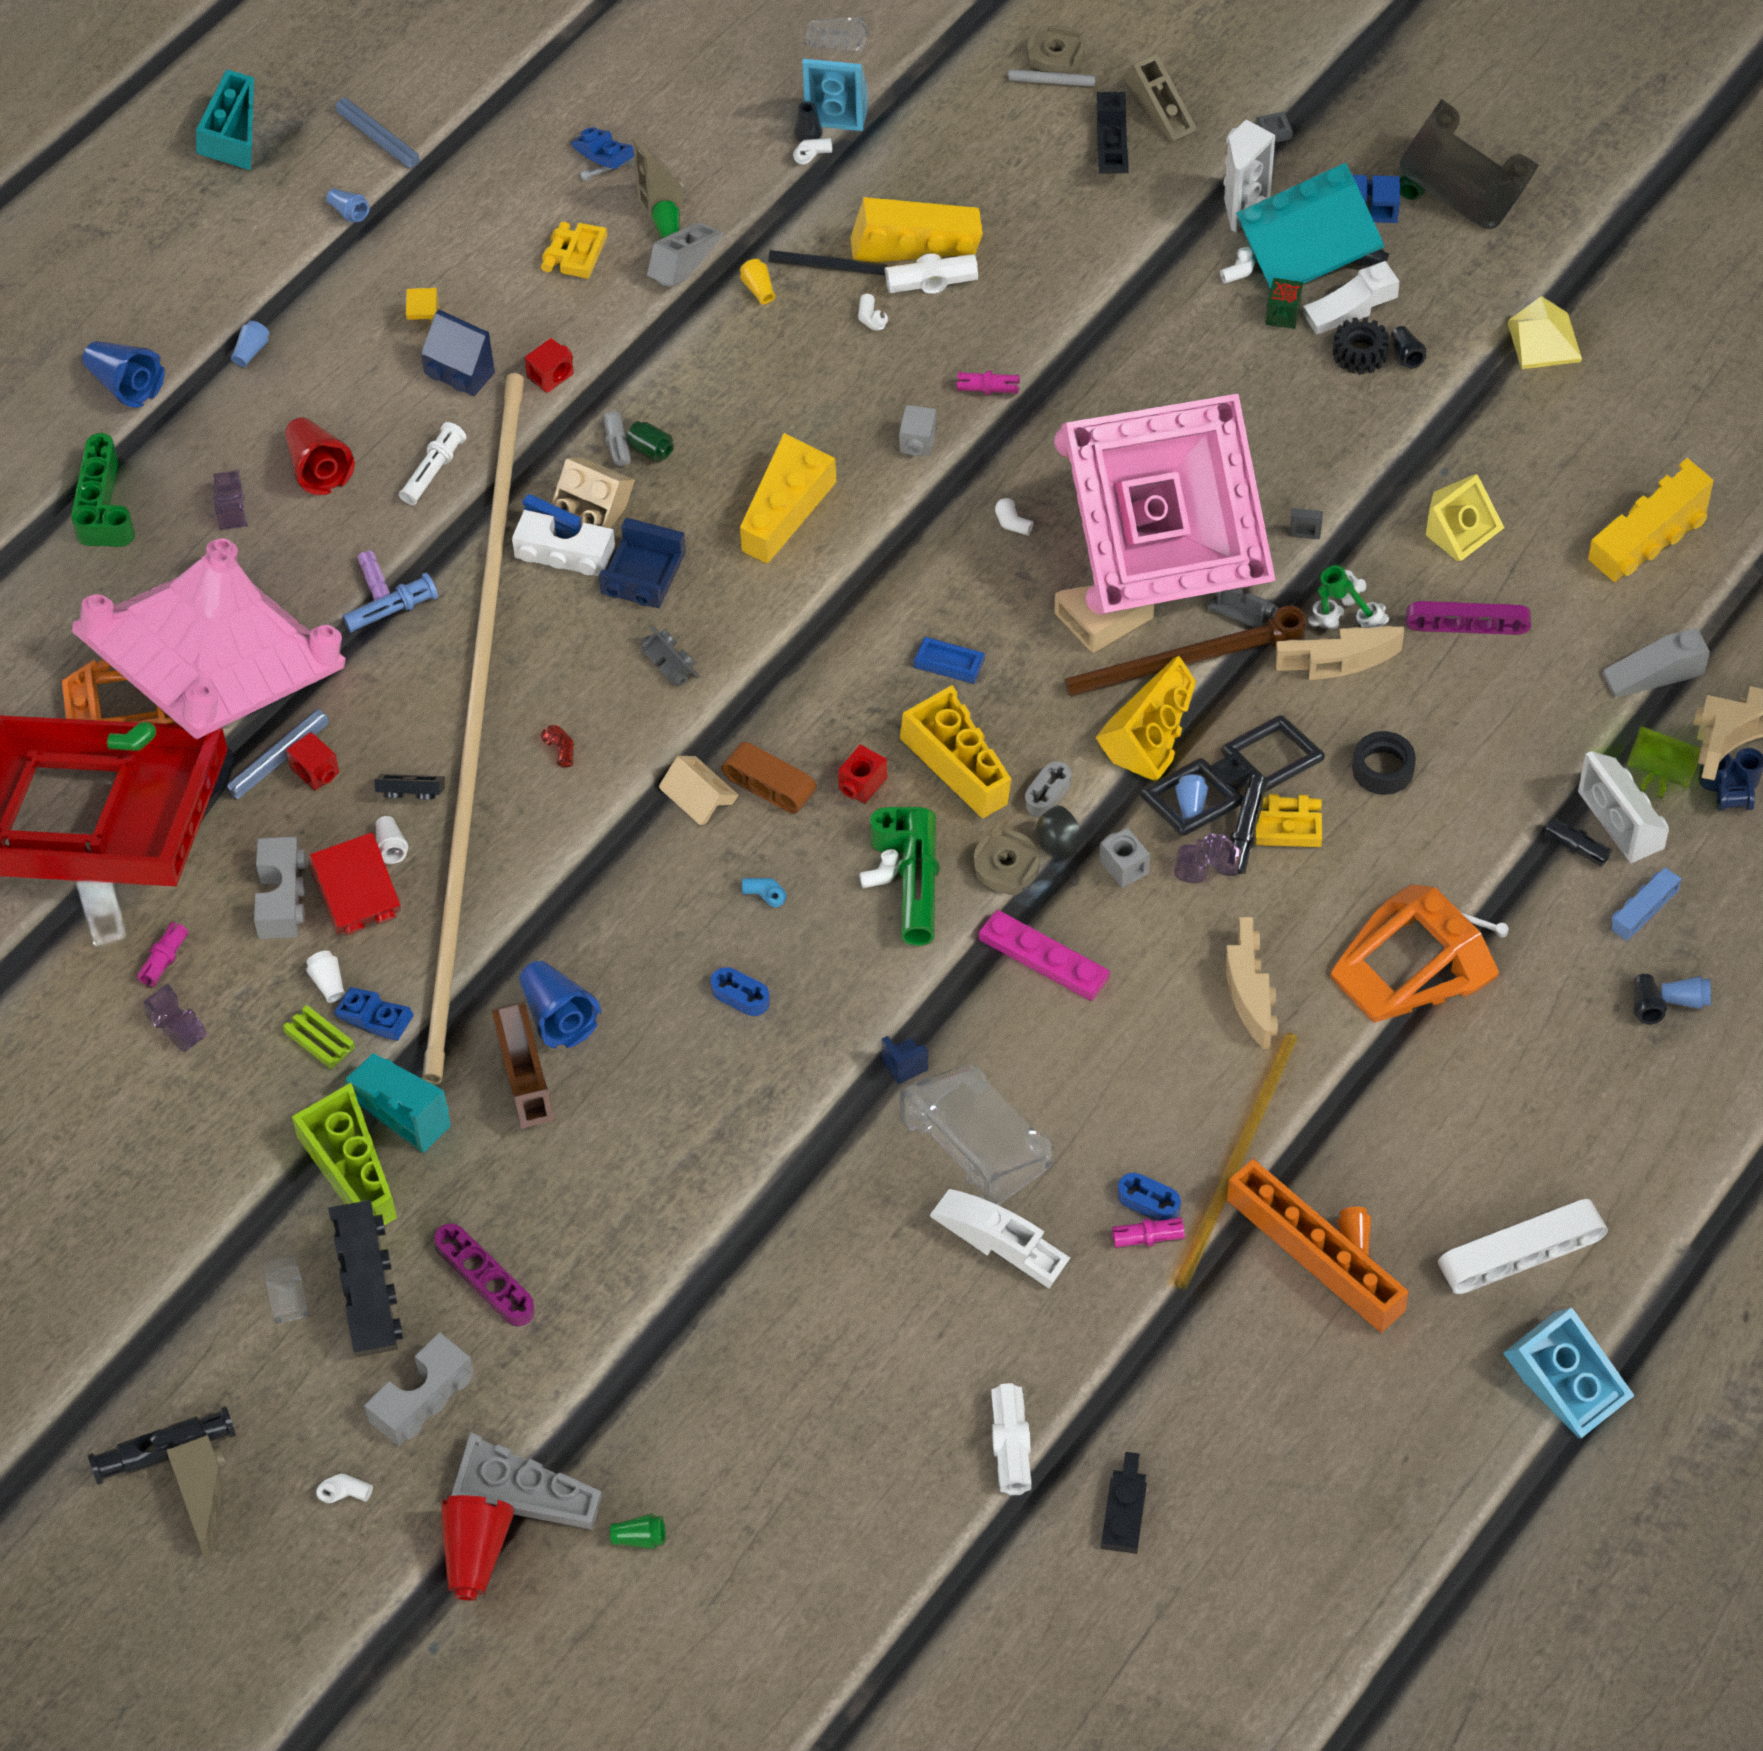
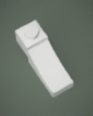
(1369, 288)

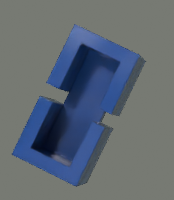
(1383, 194)

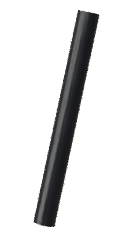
(827, 262)

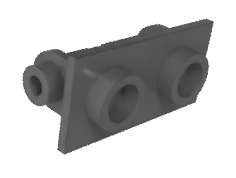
(1243, 607)
(677, 665)

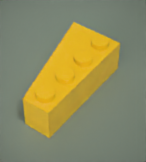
(907, 230)
(786, 496)
(1653, 522)
(956, 751)

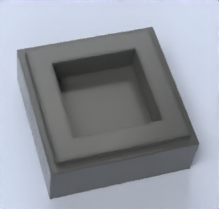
(1277, 125)
(1306, 523)

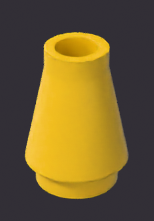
(757, 279)

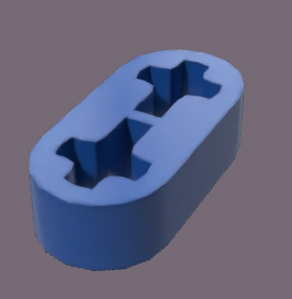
(740, 991)
(1148, 1197)

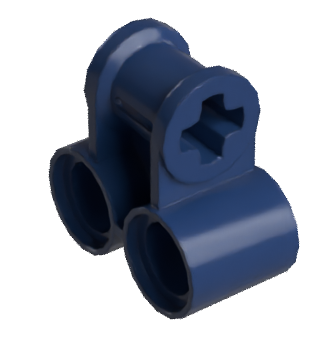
(1736, 779)

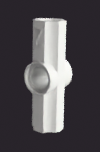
(931, 273)
(1011, 1439)

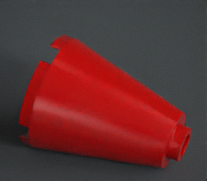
(318, 457)
(472, 1542)

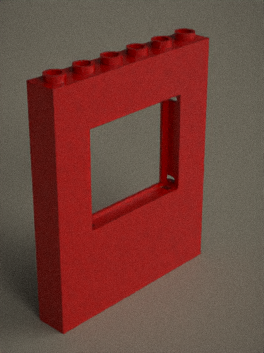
(148, 813)

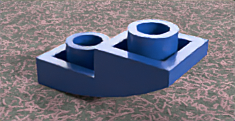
(601, 148)
(370, 1013)

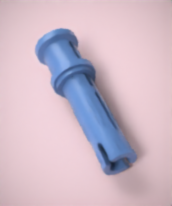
(407, 596)

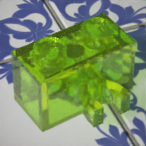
(1663, 758)

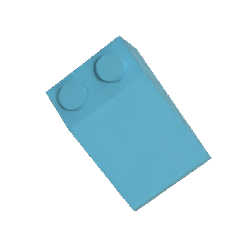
(837, 92)
(1569, 1372)

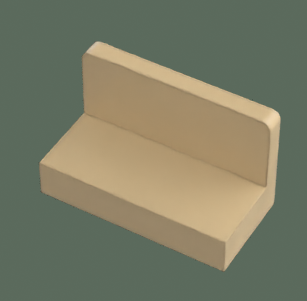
(696, 788)

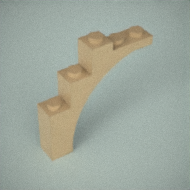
(1726, 726)

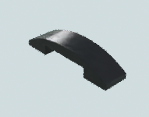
(1112, 133)

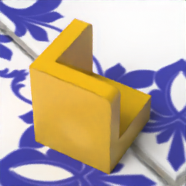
(421, 303)

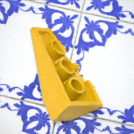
(1146, 726)

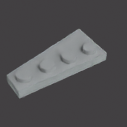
(525, 1485)

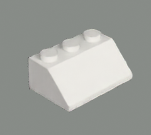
(1247, 169)
(1621, 807)

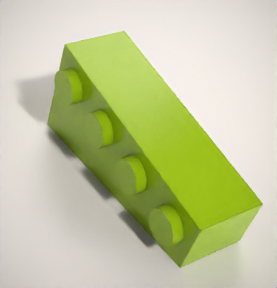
(343, 1150)

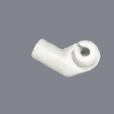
(810, 148)
(1242, 267)
(868, 316)
(1009, 518)
(884, 873)
(343, 1486)

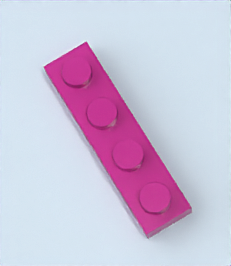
(1044, 955)

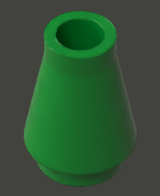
(666, 218)
(641, 1532)

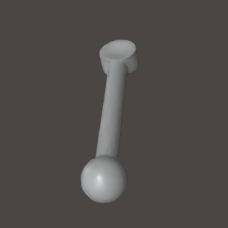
(586, 175)

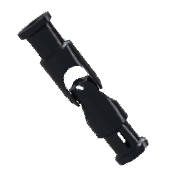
(130, 1454)

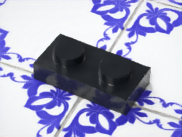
(423, 786)

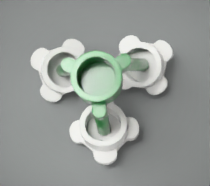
(1344, 586)

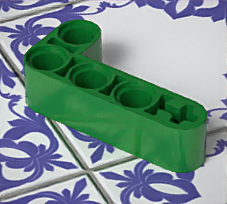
(92, 515)

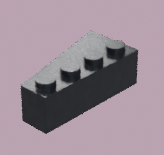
(365, 1278)

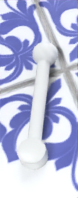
(1501, 929)

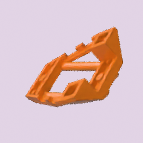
(82, 696)
(1462, 944)

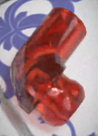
(556, 735)

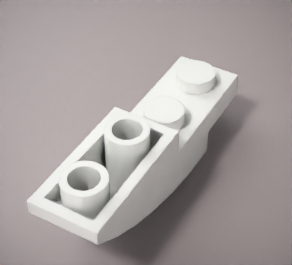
(1004, 1232)

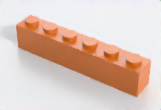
(1317, 1245)

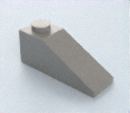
(681, 253)
(1659, 664)

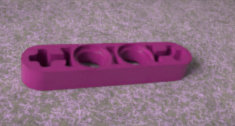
(1505, 620)
(484, 1274)

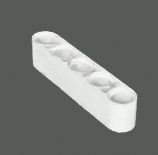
(1522, 1246)

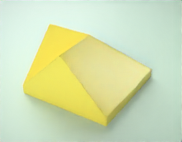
(1543, 336)
(1462, 517)

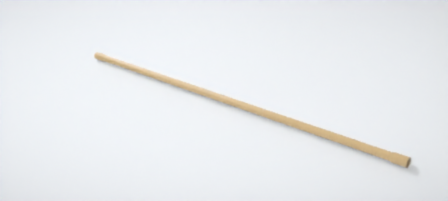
(435, 1055)

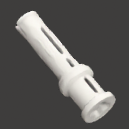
(439, 453)

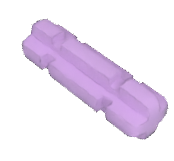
(373, 575)

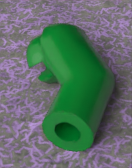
(135, 739)

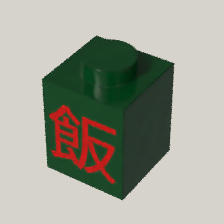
(1284, 303)

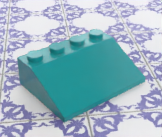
(1311, 227)

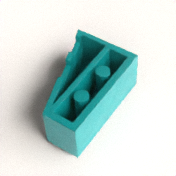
(228, 122)
(401, 1101)

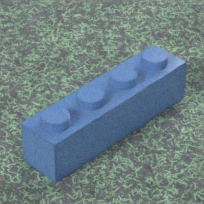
(1645, 904)

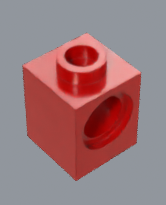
(549, 365)
(313, 761)
(866, 764)

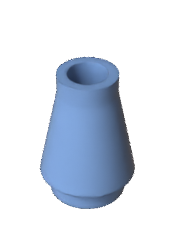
(349, 205)
(250, 342)
(1191, 795)
(1688, 992)

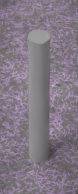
(1052, 78)

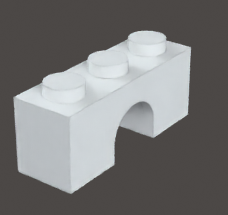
(585, 553)

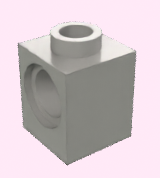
(917, 430)
(1124, 868)

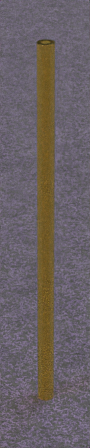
(1236, 1161)

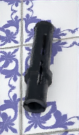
(1248, 818)

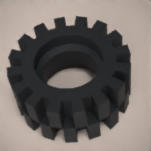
(1360, 358)

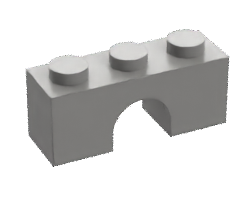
(280, 910)
(401, 1412)

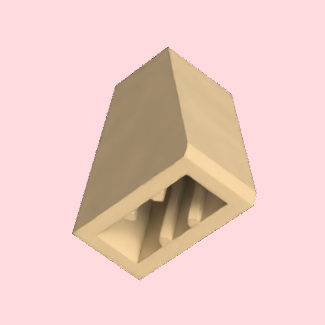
(1093, 629)

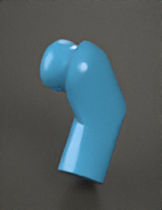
(766, 888)

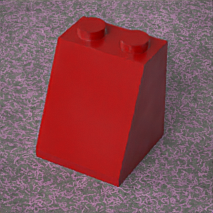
(354, 884)

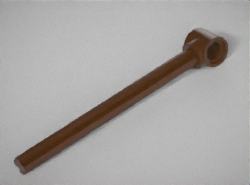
(1285, 625)

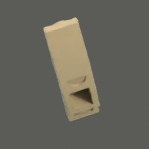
(1350, 653)
(1249, 986)

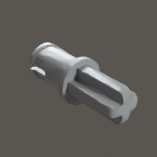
(616, 438)

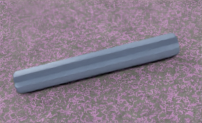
(377, 132)
(275, 755)

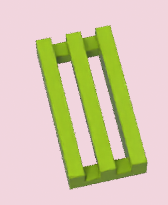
(326, 1027)

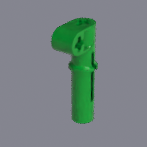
(914, 842)

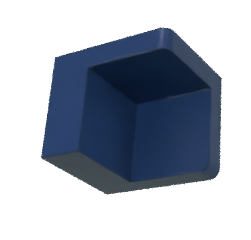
(904, 1059)

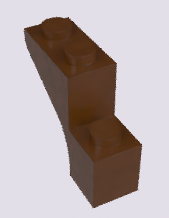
(522, 1065)

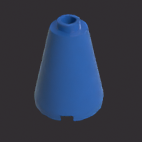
(125, 370)
(558, 1005)

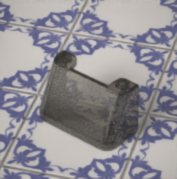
(1463, 174)

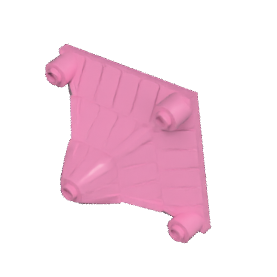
(1167, 503)
(208, 643)

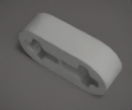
(1042, 786)

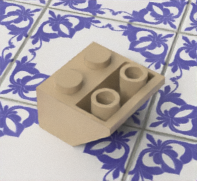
(592, 492)

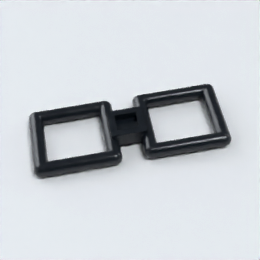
(1231, 774)

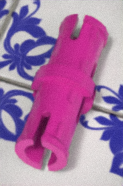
(988, 382)
(162, 954)
(1148, 1232)

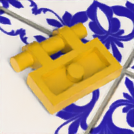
(582, 250)
(1290, 828)

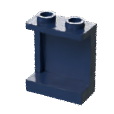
(643, 563)

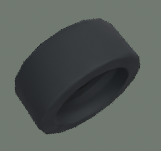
(1384, 742)

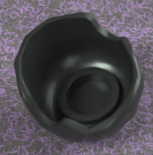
(1056, 832)

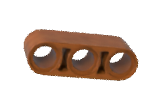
(769, 777)

